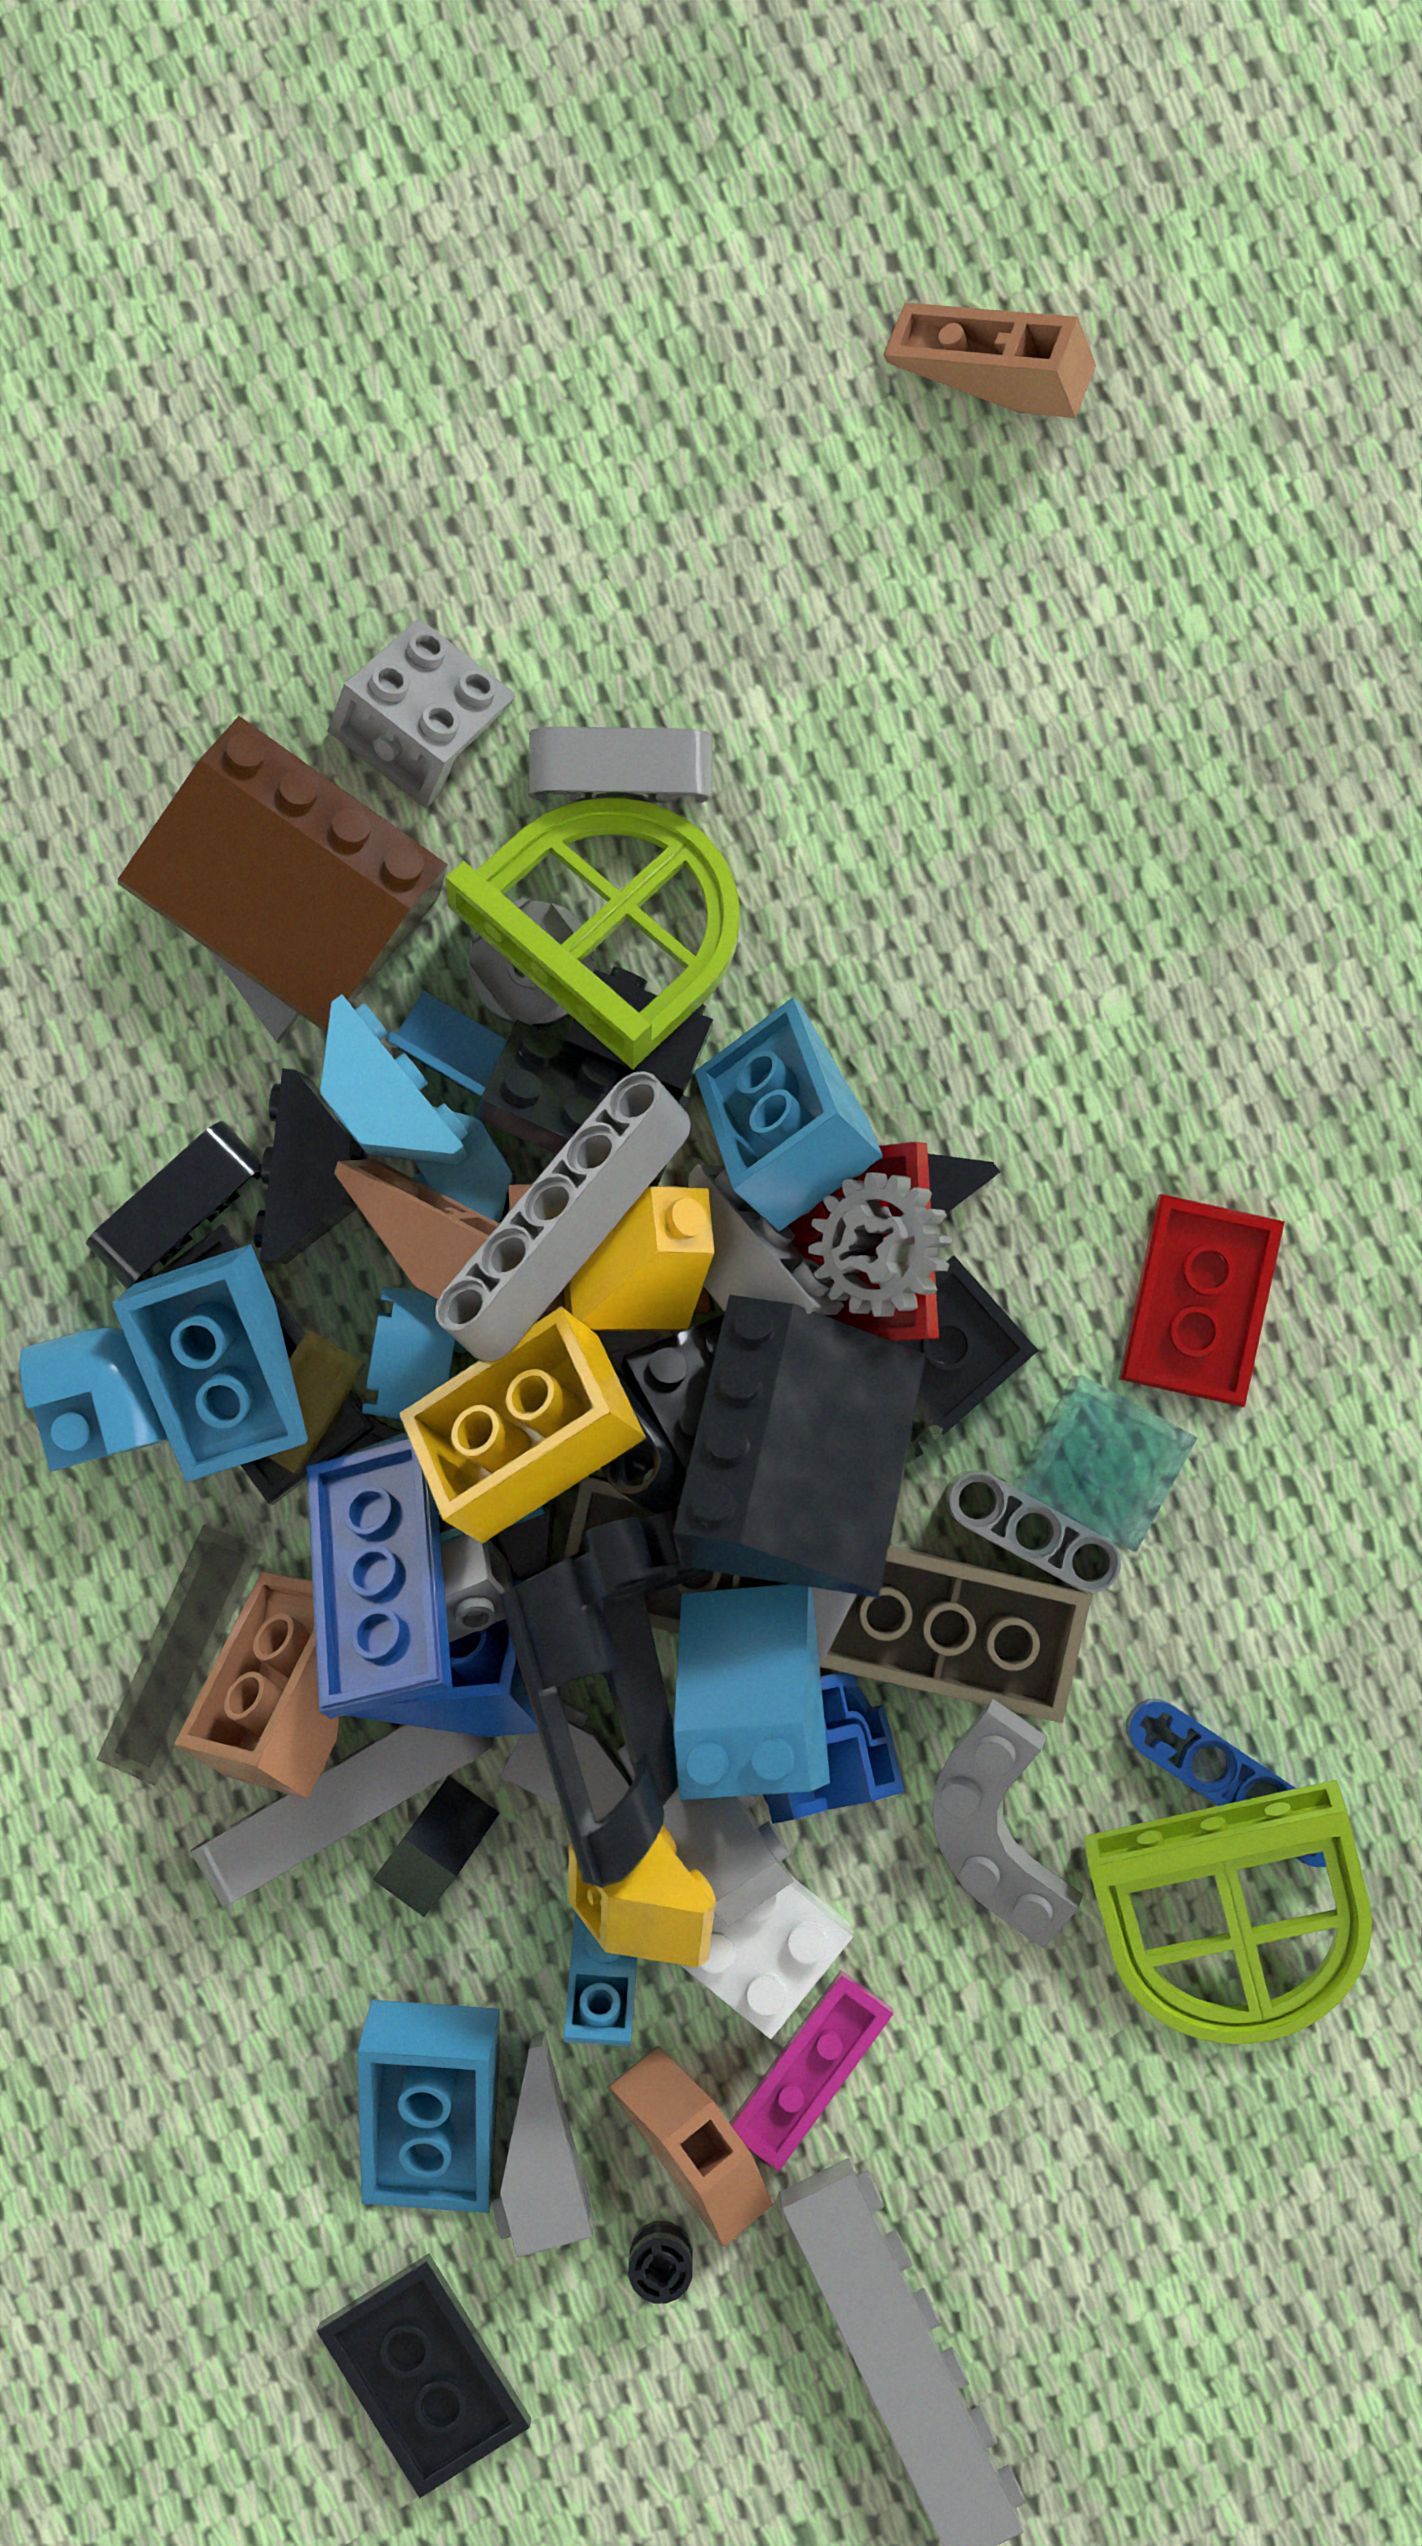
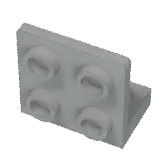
(417, 710)

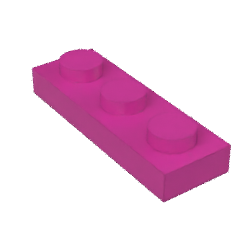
(810, 2069)

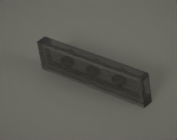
(180, 1654)

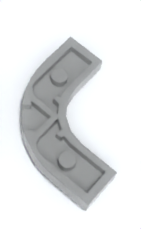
(976, 1837)

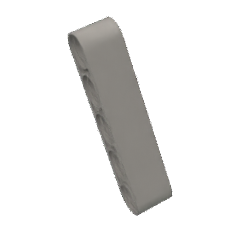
(563, 1217)
(340, 1803)

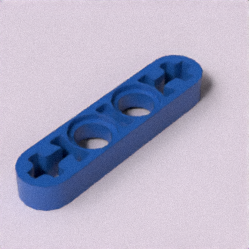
(1240, 1769)

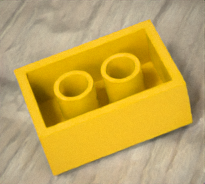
(521, 1427)

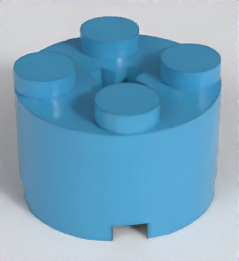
(408, 1353)

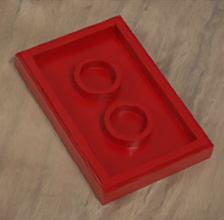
(1201, 1300)

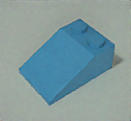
(785, 1117)
(214, 1362)
(749, 1694)
(428, 2105)

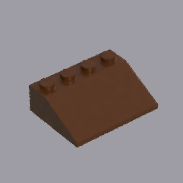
(283, 873)

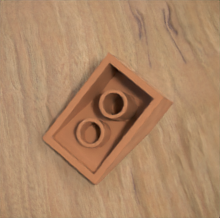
(261, 1698)

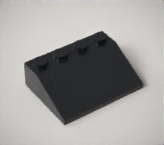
(799, 1450)

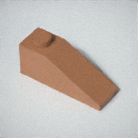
(1000, 356)
(419, 1226)

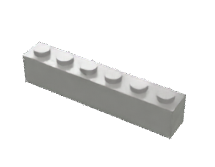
(900, 2358)

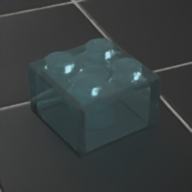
(1105, 1462)

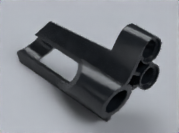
(594, 1620)

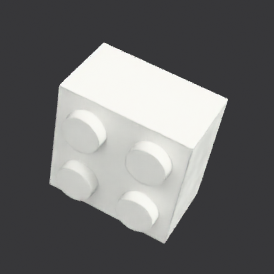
(773, 1955)

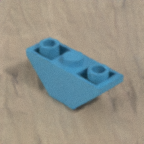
(598, 1992)

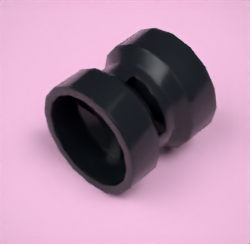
(660, 2246)

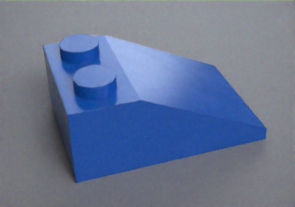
(485, 1694)

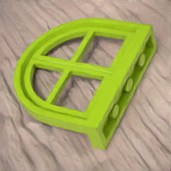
(557, 968)
(1219, 1844)

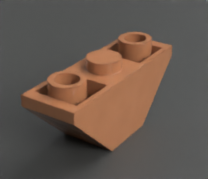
(693, 2144)

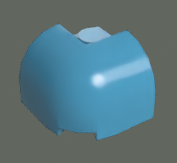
(88, 1397)

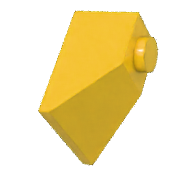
(648, 1265)

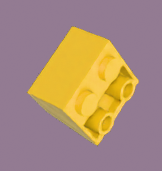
(653, 1912)

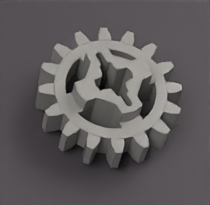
(857, 1231)

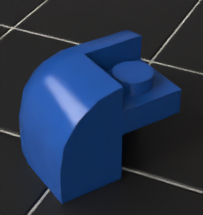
(858, 1752)

